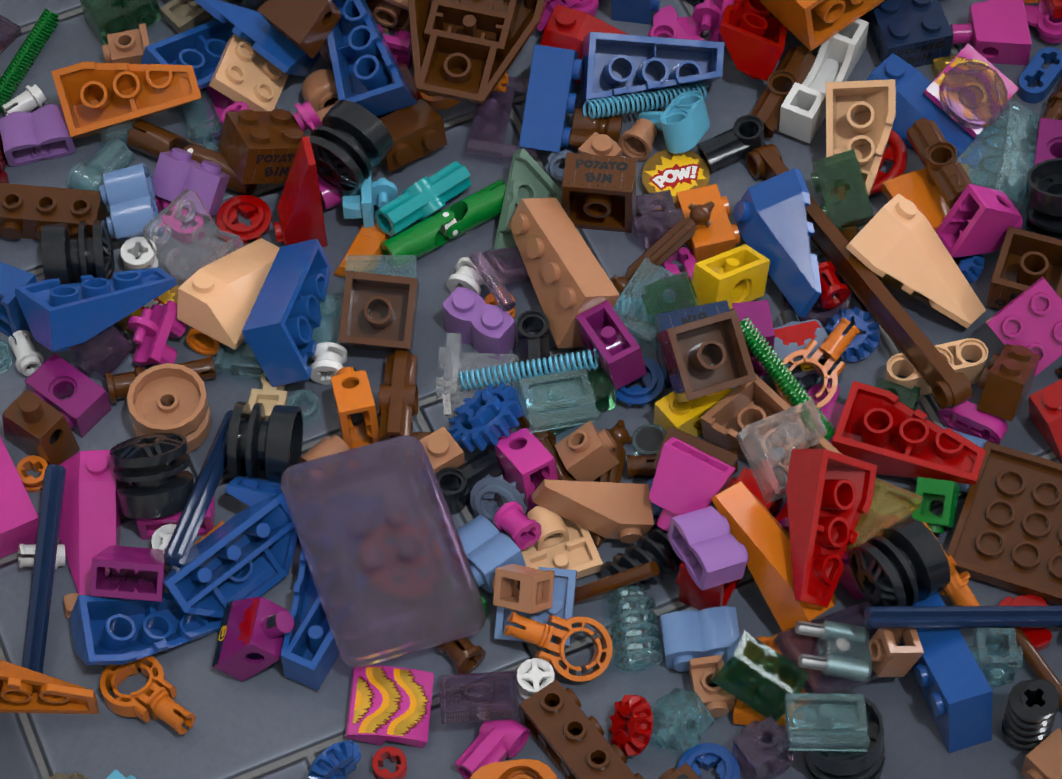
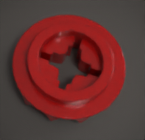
(249, 208)
(640, 725)

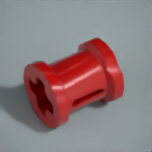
(831, 285)

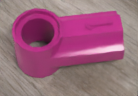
(494, 744)

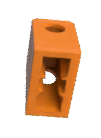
(351, 396)

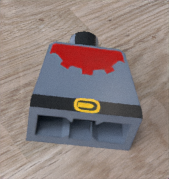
(794, 336)

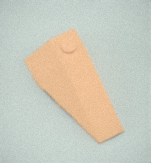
(860, 119)
(909, 250)
(224, 292)

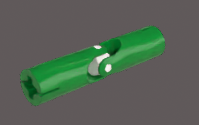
(470, 211)

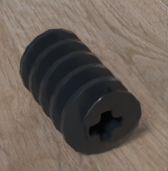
(647, 549)
(1030, 713)

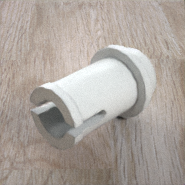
(26, 101)
(27, 358)
(30, 549)

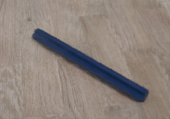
(199, 498)
(44, 568)
(962, 616)

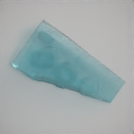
(1004, 153)

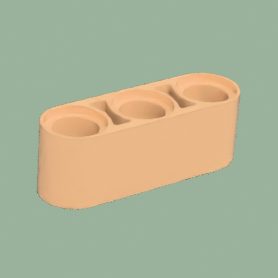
(953, 352)

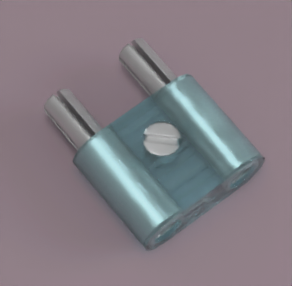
(841, 649)

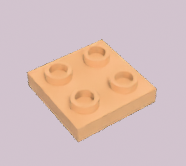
(248, 76)
(561, 545)

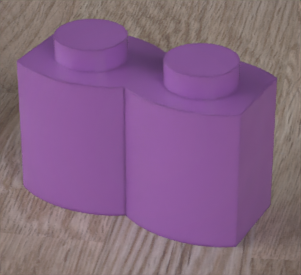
(35, 135)
(178, 172)
(479, 323)
(707, 547)

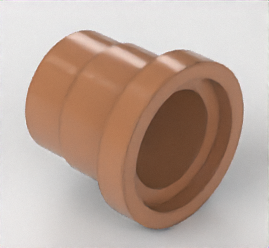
(638, 139)

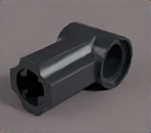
(733, 143)
(534, 345)
(465, 477)

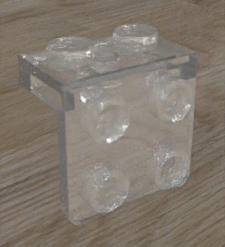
(187, 237)
(454, 360)

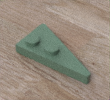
(524, 181)

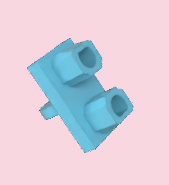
(362, 206)

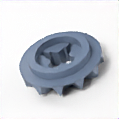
(486, 489)

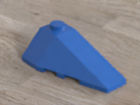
(915, 105)
(78, 311)

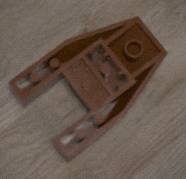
(468, 44)

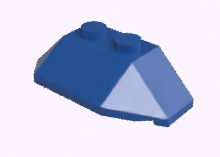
(236, 560)

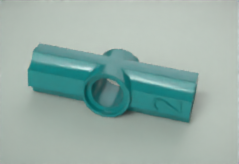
(423, 198)

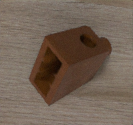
(302, 21)
(32, 423)

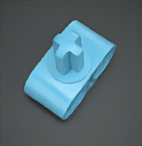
(682, 121)

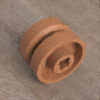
(170, 401)

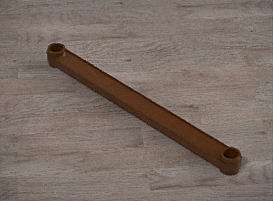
(946, 385)

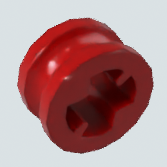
(395, 755)

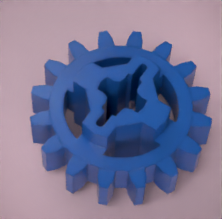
(486, 417)

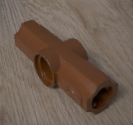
(793, 69)
(939, 159)
(398, 395)

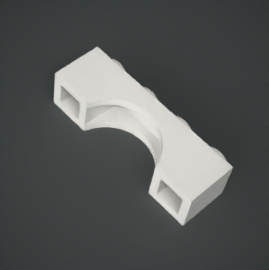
(806, 102)

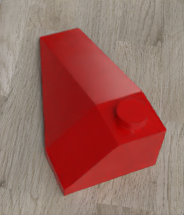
(300, 202)

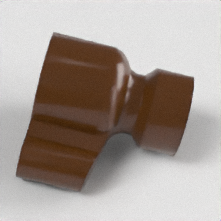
(584, 127)

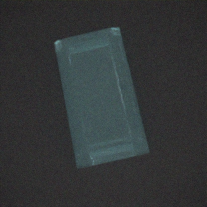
(200, 116)

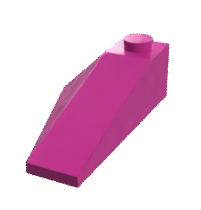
(89, 512)

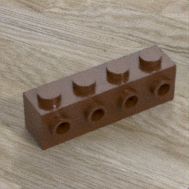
(30, 207)
(571, 737)

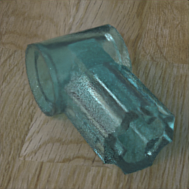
(89, 175)

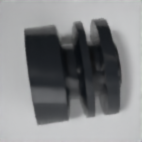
(349, 145)
(1045, 198)
(75, 257)
(259, 441)
(152, 475)
(900, 565)
(852, 763)

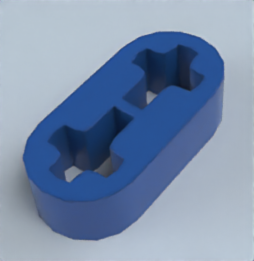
(1035, 71)

